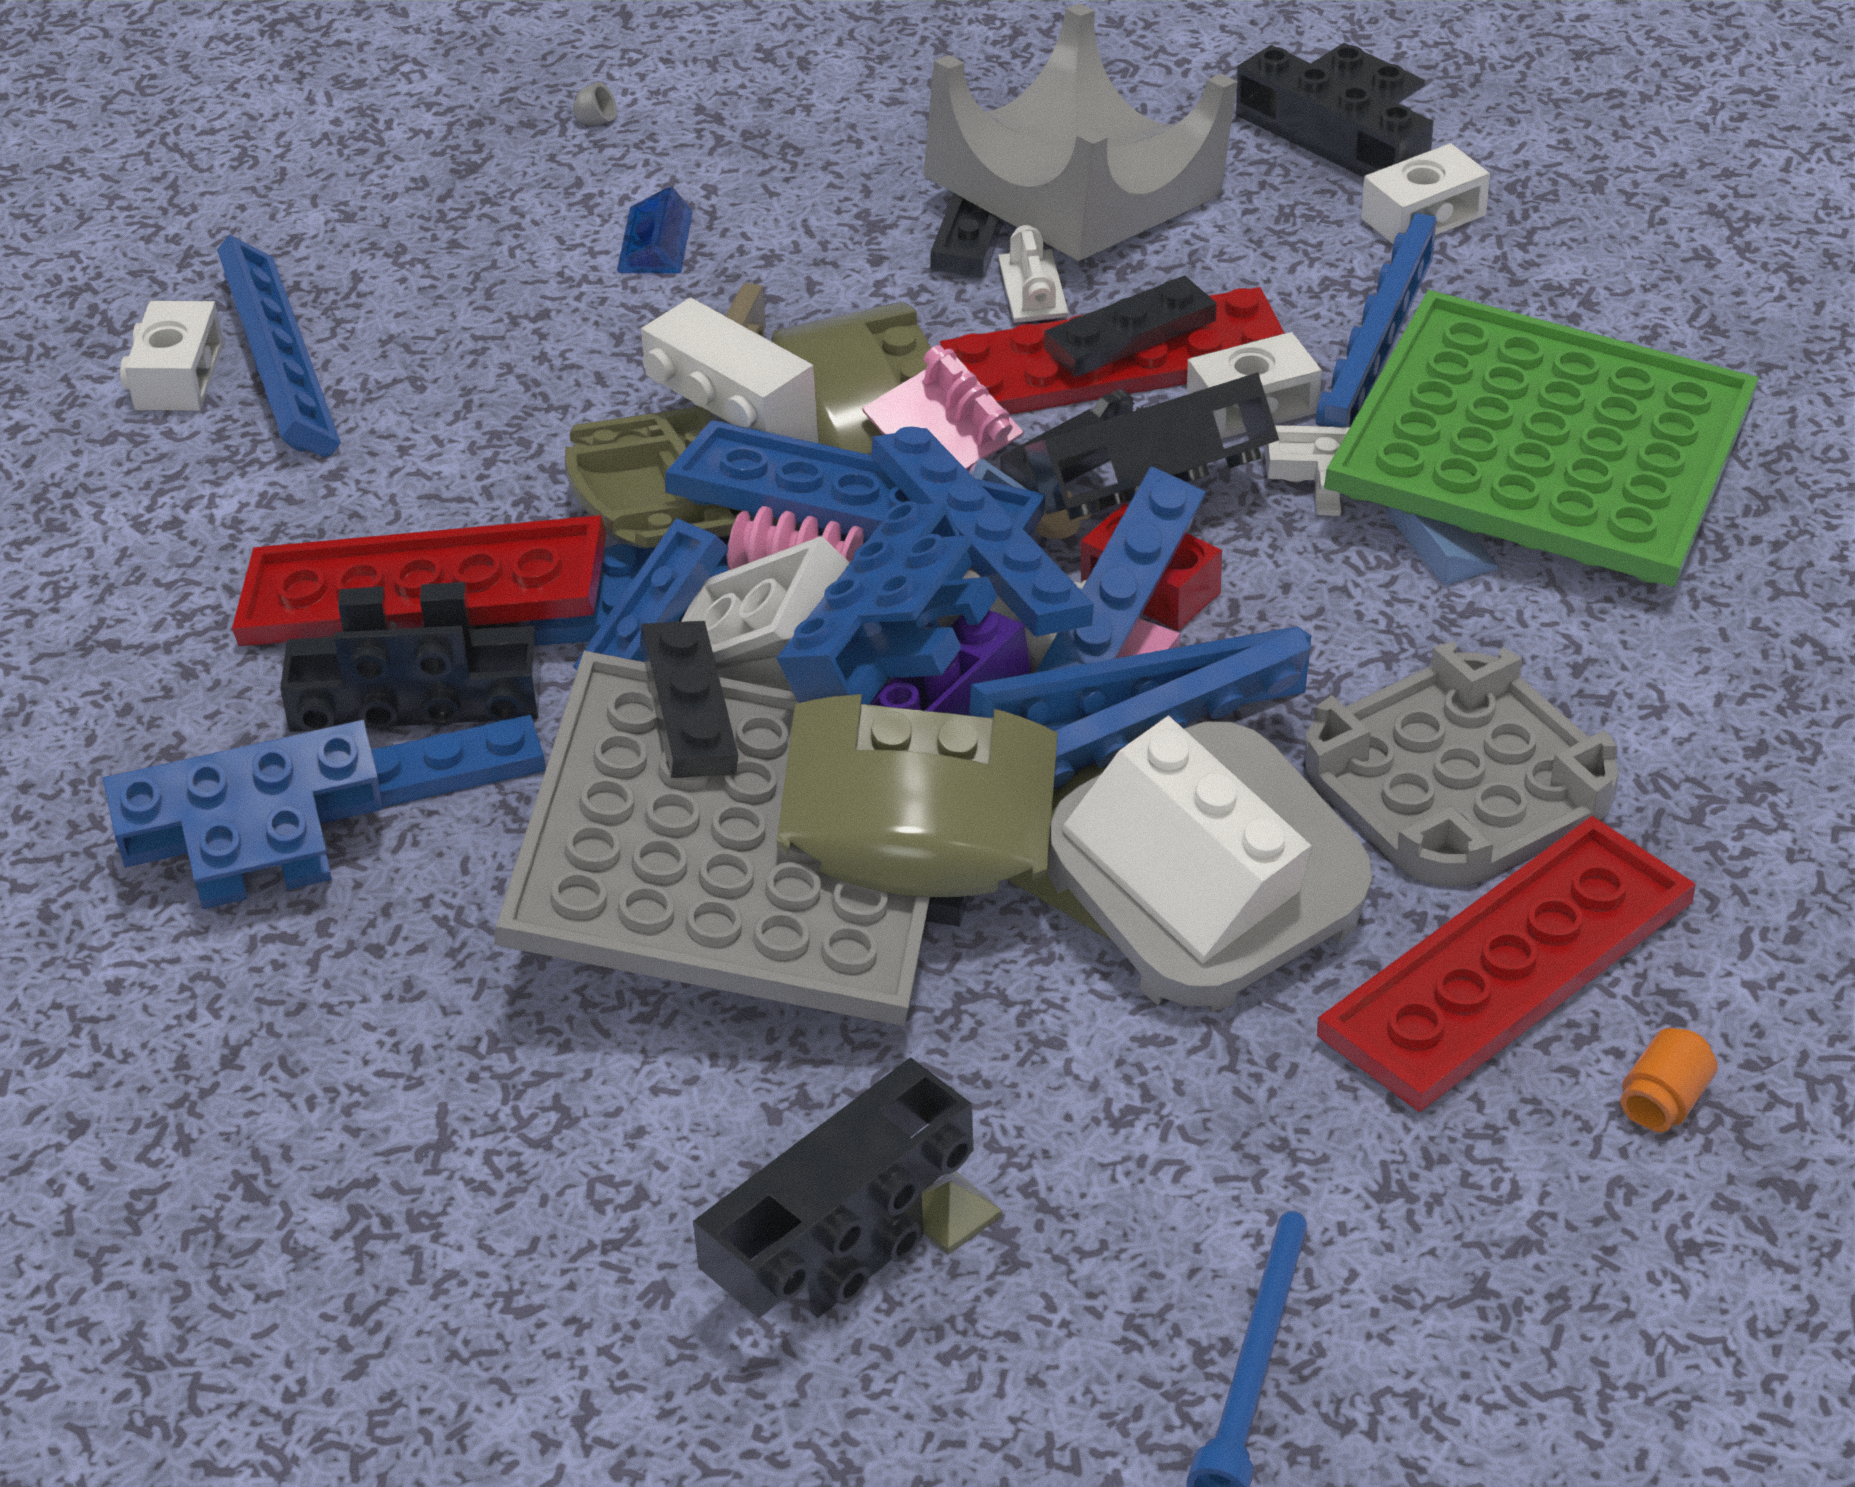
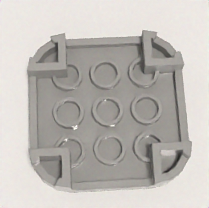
(1459, 768)
(1325, 906)

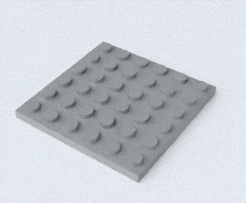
(689, 868)

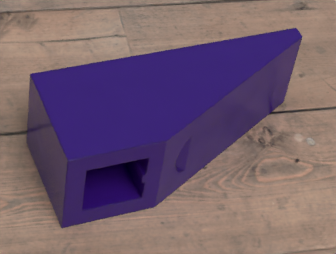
(988, 653)

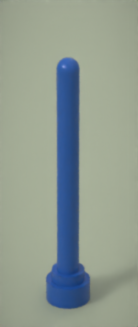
(1224, 1458)

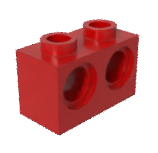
(1187, 584)

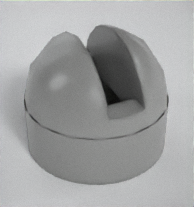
(594, 105)

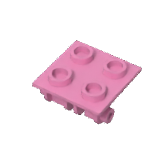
(950, 406)

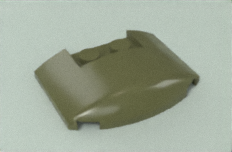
(854, 363)
(621, 473)
(917, 796)

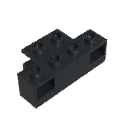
(1335, 106)
(1170, 436)
(410, 674)
(838, 1197)

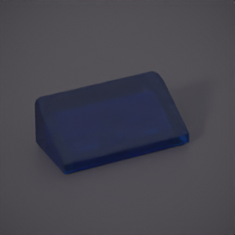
(656, 234)

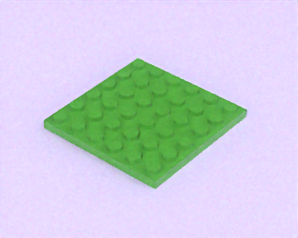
(1545, 437)

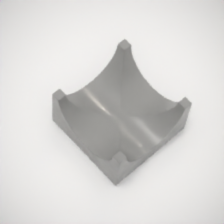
(1074, 150)

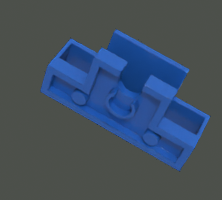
(886, 608)
(246, 808)

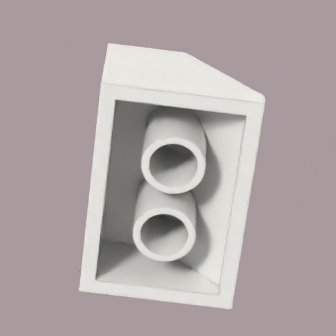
(731, 371)
(761, 603)
(1188, 840)

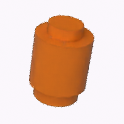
(1668, 1079)

